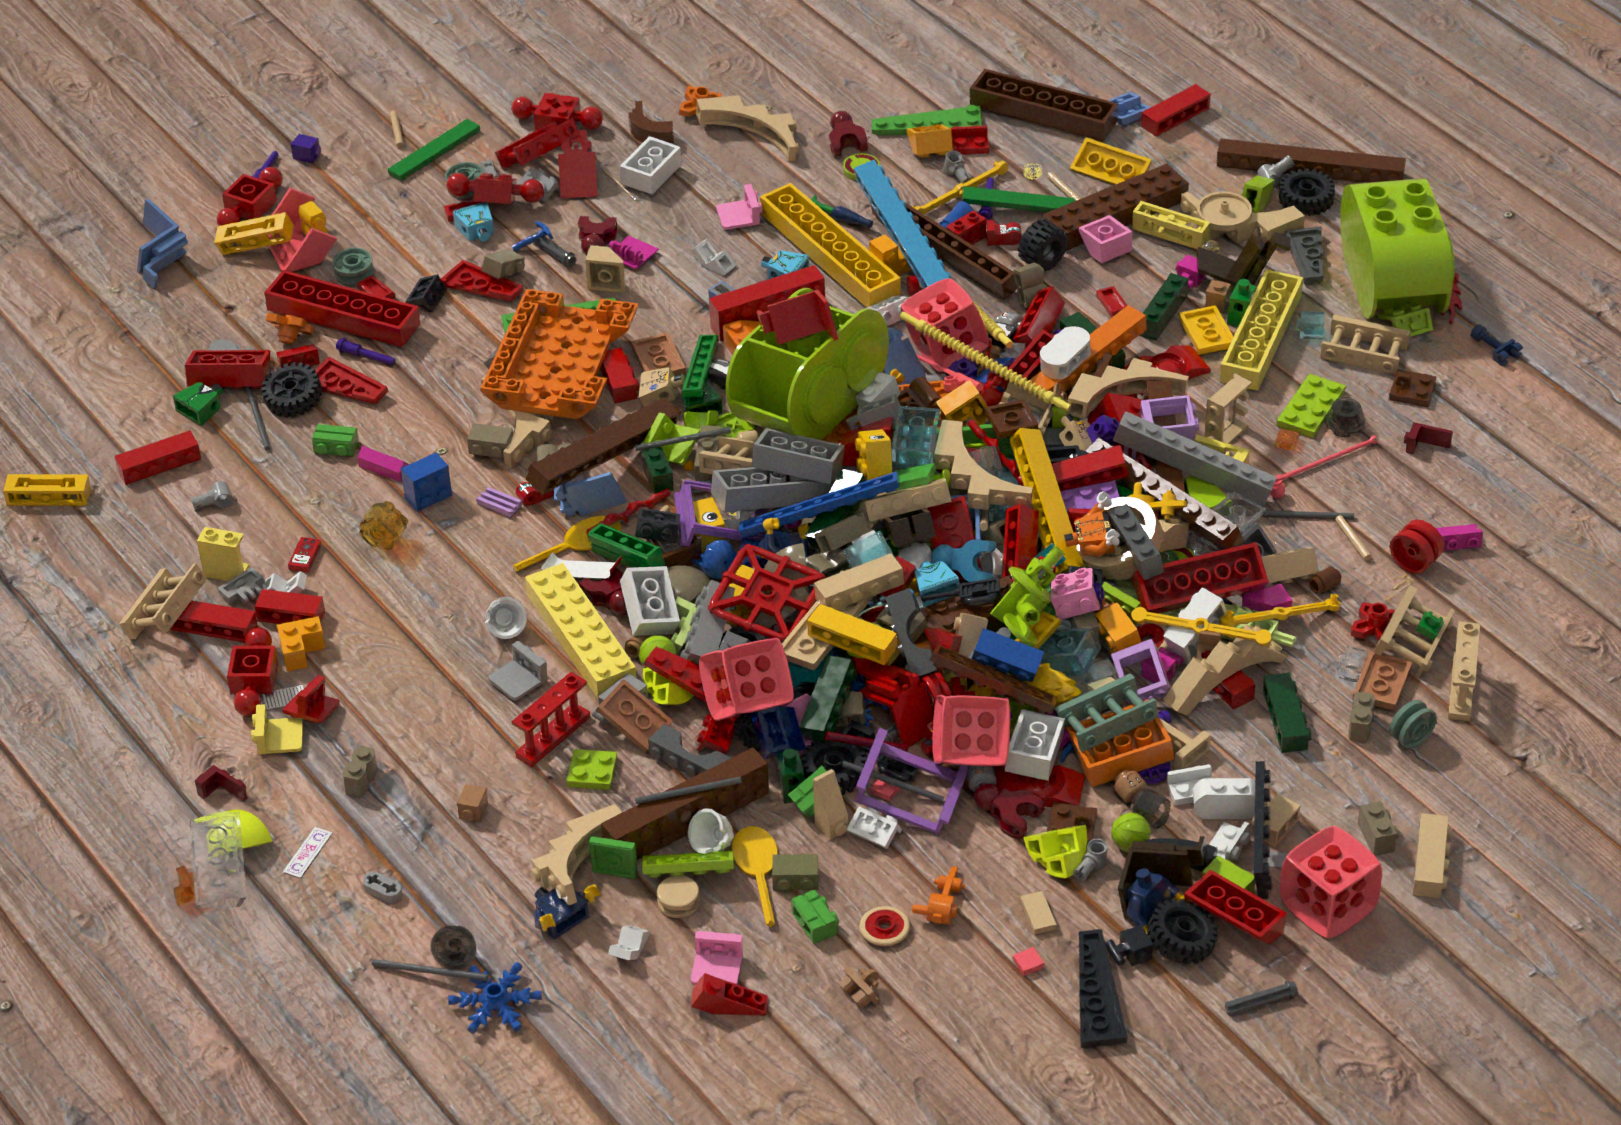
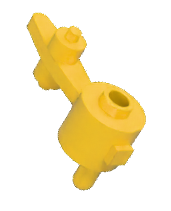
(1167, 504)

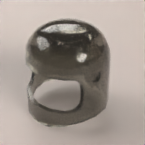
(1146, 804)

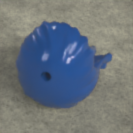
(716, 559)

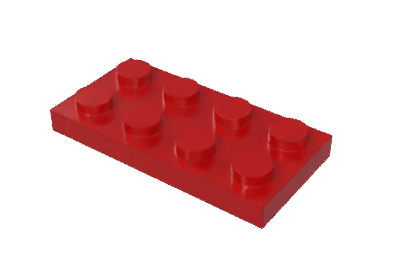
(953, 526)

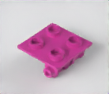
(633, 251)

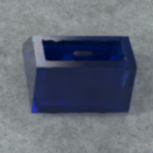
(777, 731)

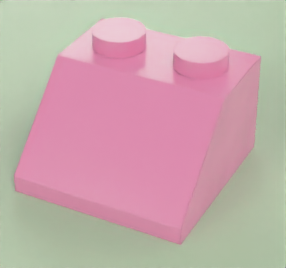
(1106, 238)

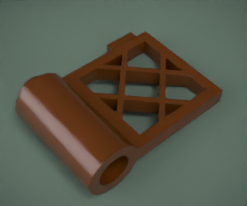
(920, 395)

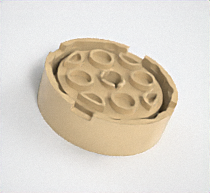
(1121, 564)

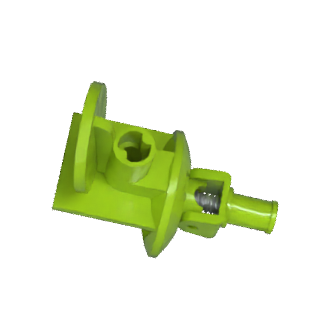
(1027, 596)

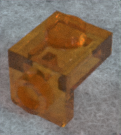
(186, 891)

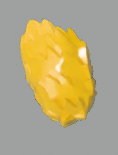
(1054, 683)

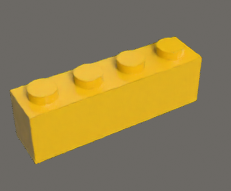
(852, 634)

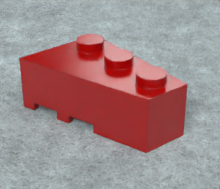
(1115, 407)

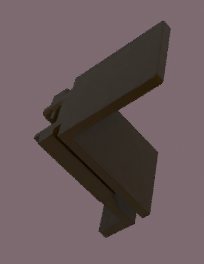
(1248, 264)
(1163, 859)

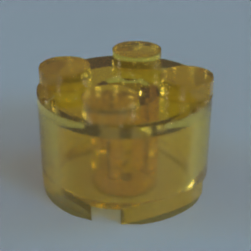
(383, 525)

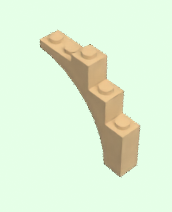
(754, 118)
(1269, 222)
(1092, 389)
(529, 431)
(968, 475)
(1223, 661)
(568, 852)

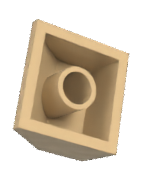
(604, 270)

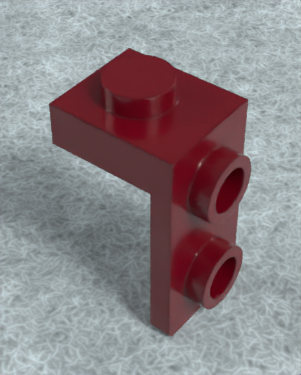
(1428, 435)
(215, 777)

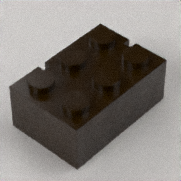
(909, 527)

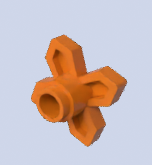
(688, 107)
(289, 327)

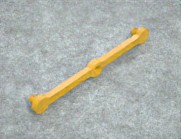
(999, 168)
(1280, 613)
(1262, 637)

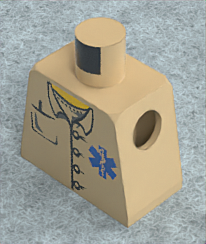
(659, 384)
(1075, 432)

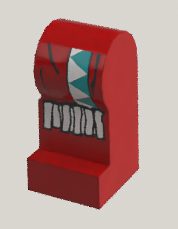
(1003, 233)
(530, 495)

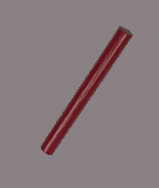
(860, 741)

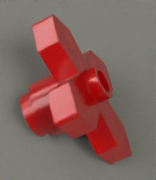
(1373, 620)

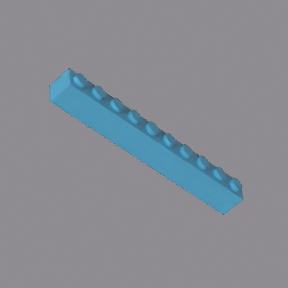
(900, 224)

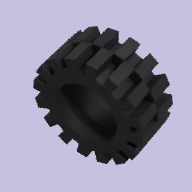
(746, 731)

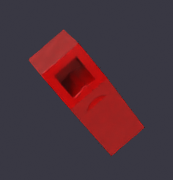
(726, 998)

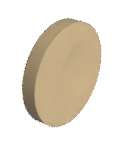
(1224, 211)

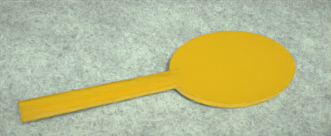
(575, 539)
(753, 855)

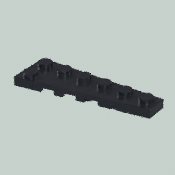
(1262, 830)
(1099, 1004)

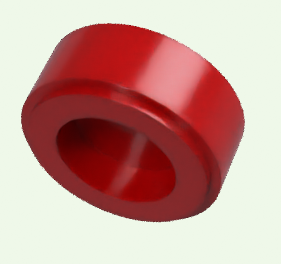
(912, 285)

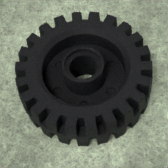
(1307, 191)
(291, 390)
(831, 756)
(1182, 931)

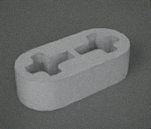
(380, 890)

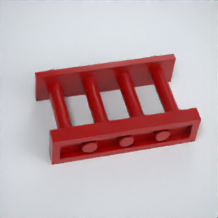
(536, 143)
(561, 727)

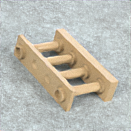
(1367, 332)
(732, 454)
(154, 595)
(1394, 629)
(1464, 671)

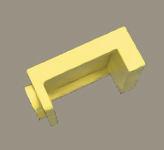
(221, 554)

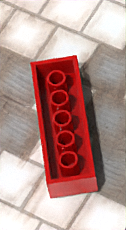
(744, 302)
(1219, 572)

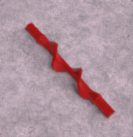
(981, 434)
(632, 508)

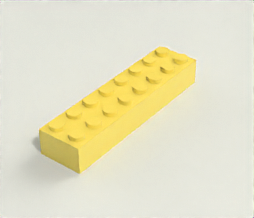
(1262, 328)
(578, 628)

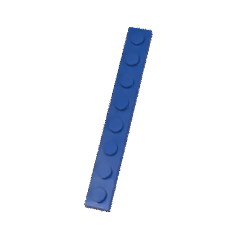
(827, 502)

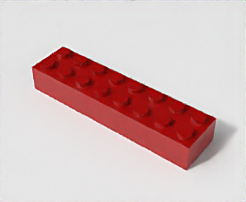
(342, 308)

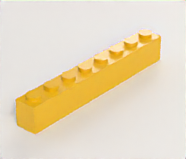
(1047, 499)

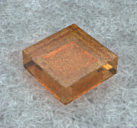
(1287, 439)

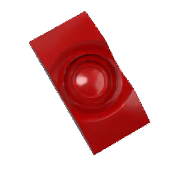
(1179, 360)
(1063, 785)

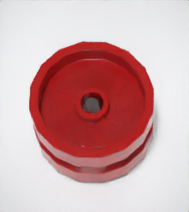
(1416, 546)

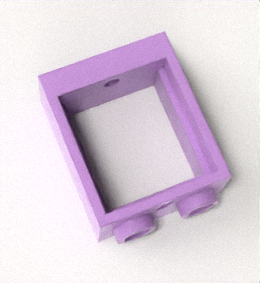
(1170, 406)
(1138, 653)

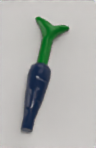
(843, 214)

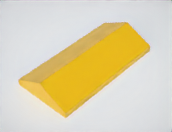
(1108, 162)

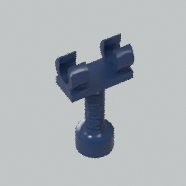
(1501, 350)

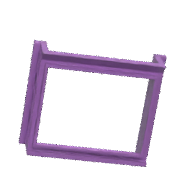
(688, 524)
(955, 777)

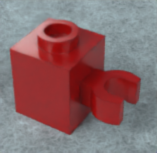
(990, 392)

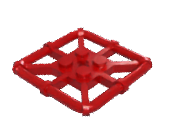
(760, 581)

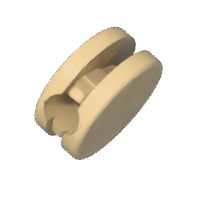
(678, 896)

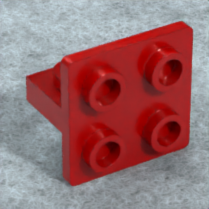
(312, 702)

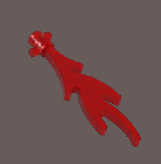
(1455, 300)

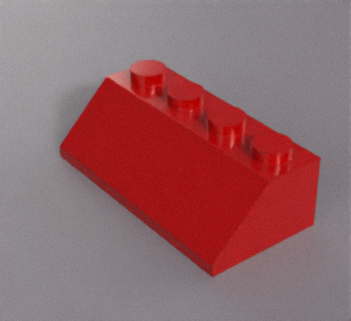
(228, 368)
(1238, 907)

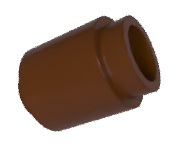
(1325, 580)

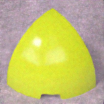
(663, 690)
(252, 830)
(1058, 849)

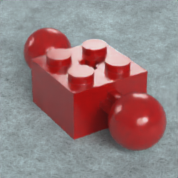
(558, 109)
(495, 189)
(250, 196)
(252, 671)

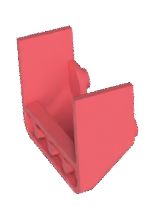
(301, 250)

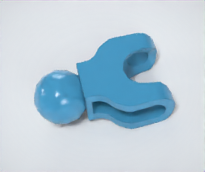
(965, 558)

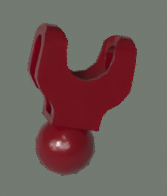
(846, 134)
(596, 233)
(606, 592)
(1008, 807)

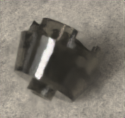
(1345, 417)
(453, 947)

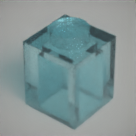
(1311, 325)

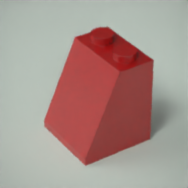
(849, 437)

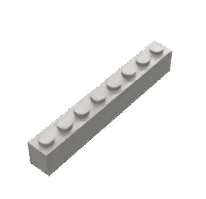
(1194, 458)

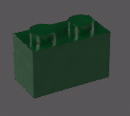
(657, 470)

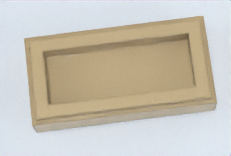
(1038, 912)

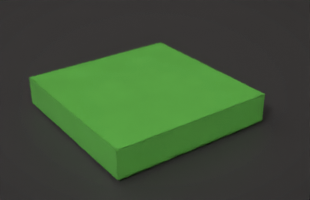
(916, 476)
(613, 857)

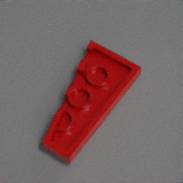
(471, 279)
(347, 382)

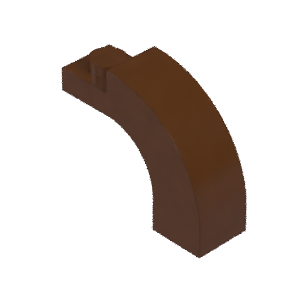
(642, 127)

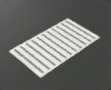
(281, 697)

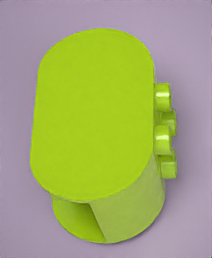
(1396, 245)
(809, 381)

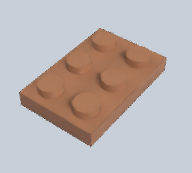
(658, 353)
(1384, 678)
(632, 714)

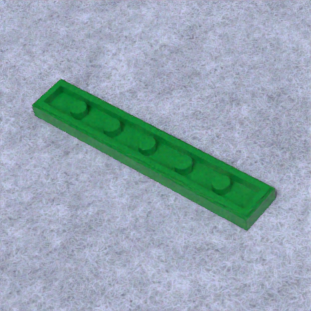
(433, 149)
(1013, 200)
(700, 366)

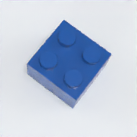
(426, 481)

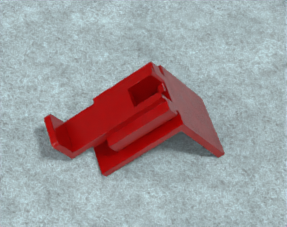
(577, 168)
(798, 317)
(902, 693)

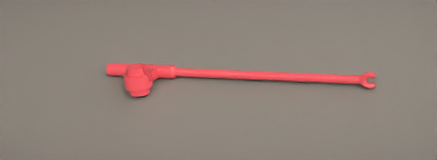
(953, 381)
(1279, 488)

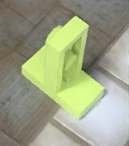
(685, 612)

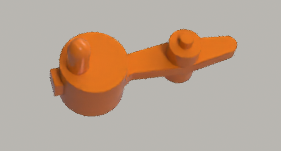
(942, 906)

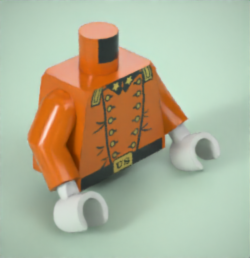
(1094, 530)

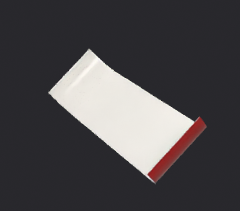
(584, 569)

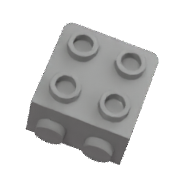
(521, 674)

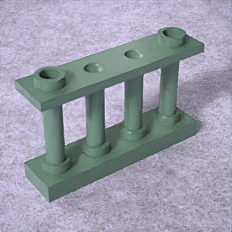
(1100, 699)

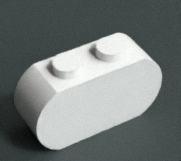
(1065, 352)
(1224, 798)

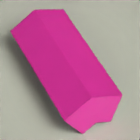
(381, 463)

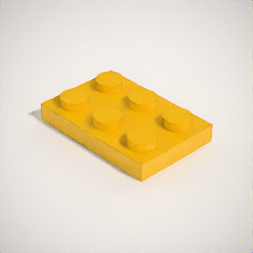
(1206, 329)

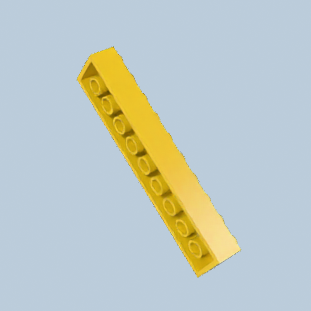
(830, 245)

